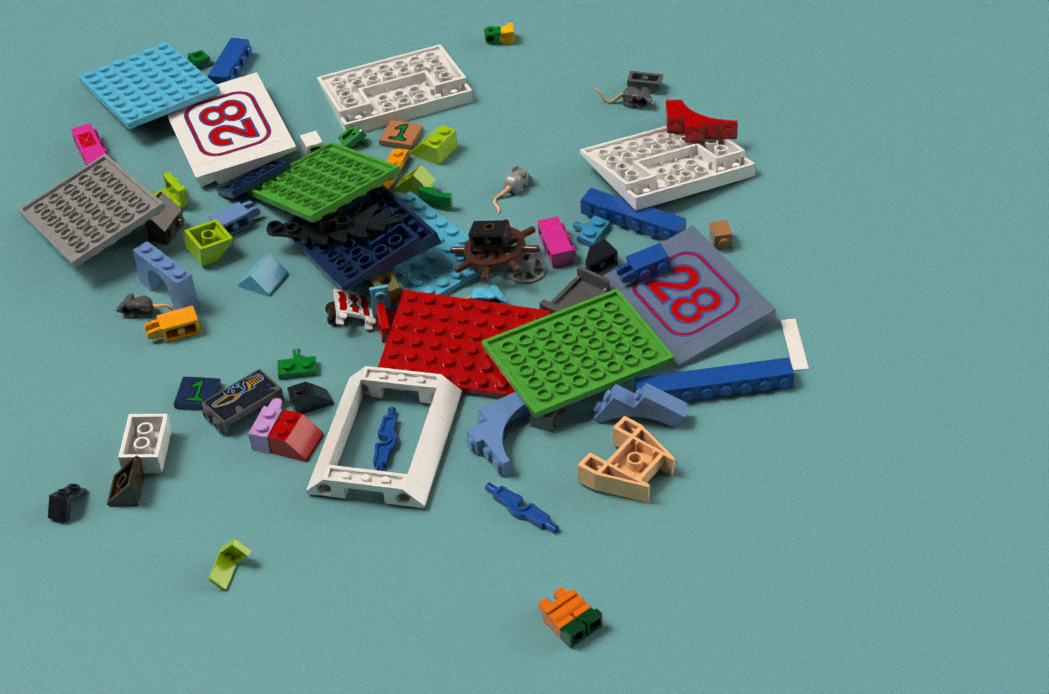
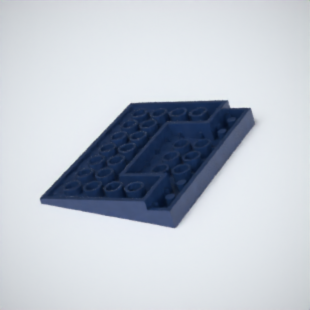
(365, 258)

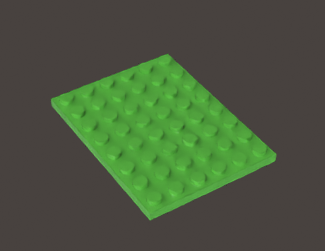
(325, 181)
(577, 352)

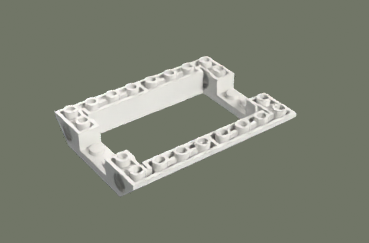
(398, 488)

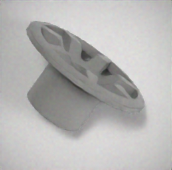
(528, 266)

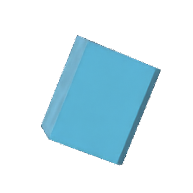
(264, 276)

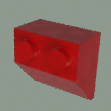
(294, 436)

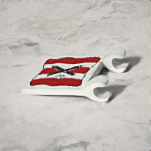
(353, 305)

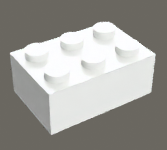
(148, 438)

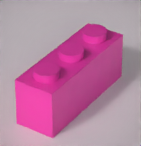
(556, 242)

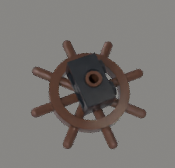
(492, 241)

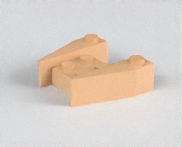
(630, 466)

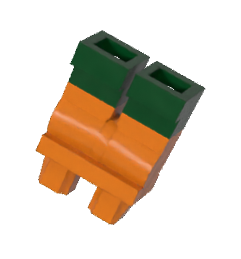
(570, 616)

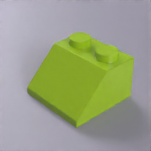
(436, 145)
(207, 241)

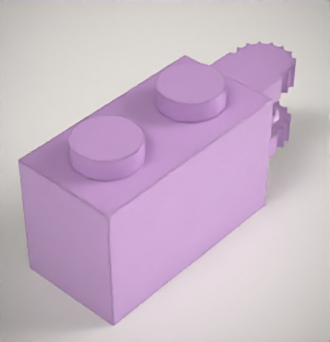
(264, 424)

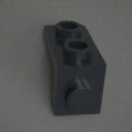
(60, 502)

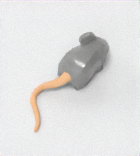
(514, 183)

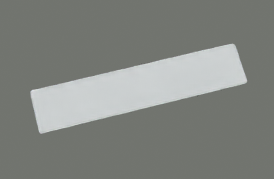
(794, 344)

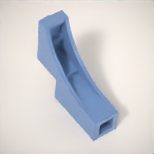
(646, 403)

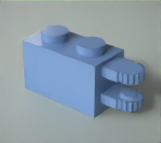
(236, 216)

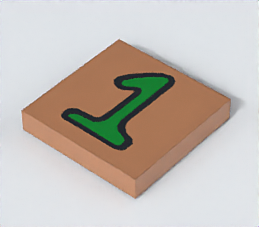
(401, 134)

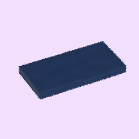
(253, 178)

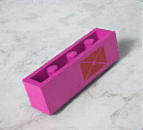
(88, 143)

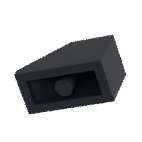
(601, 257)
(308, 397)

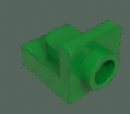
(352, 136)

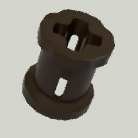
(331, 311)

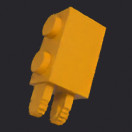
(173, 325)

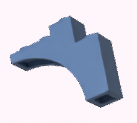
(494, 426)

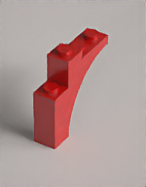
(697, 126)

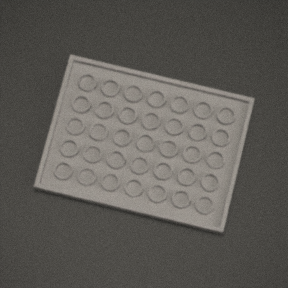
(91, 210)

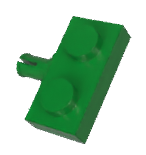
(297, 366)

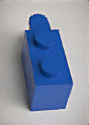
(644, 264)

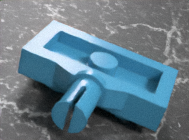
(591, 231)

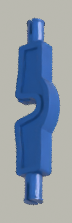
(385, 433)
(529, 513)

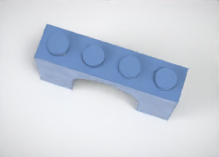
(157, 268)

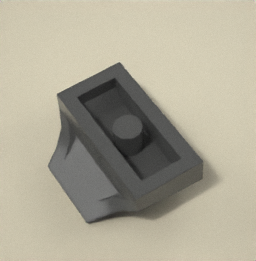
(644, 79)

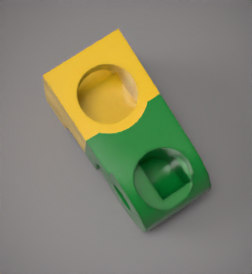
(500, 34)

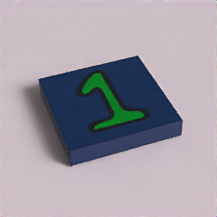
(195, 391)

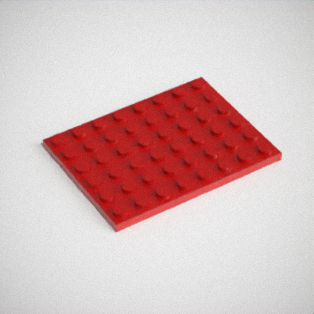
(446, 338)

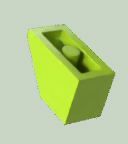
(415, 178)

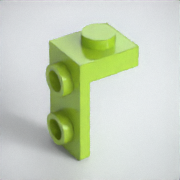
(226, 561)

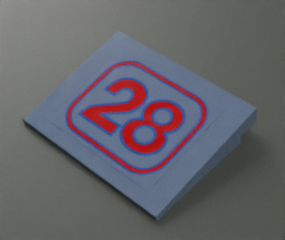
(698, 302)

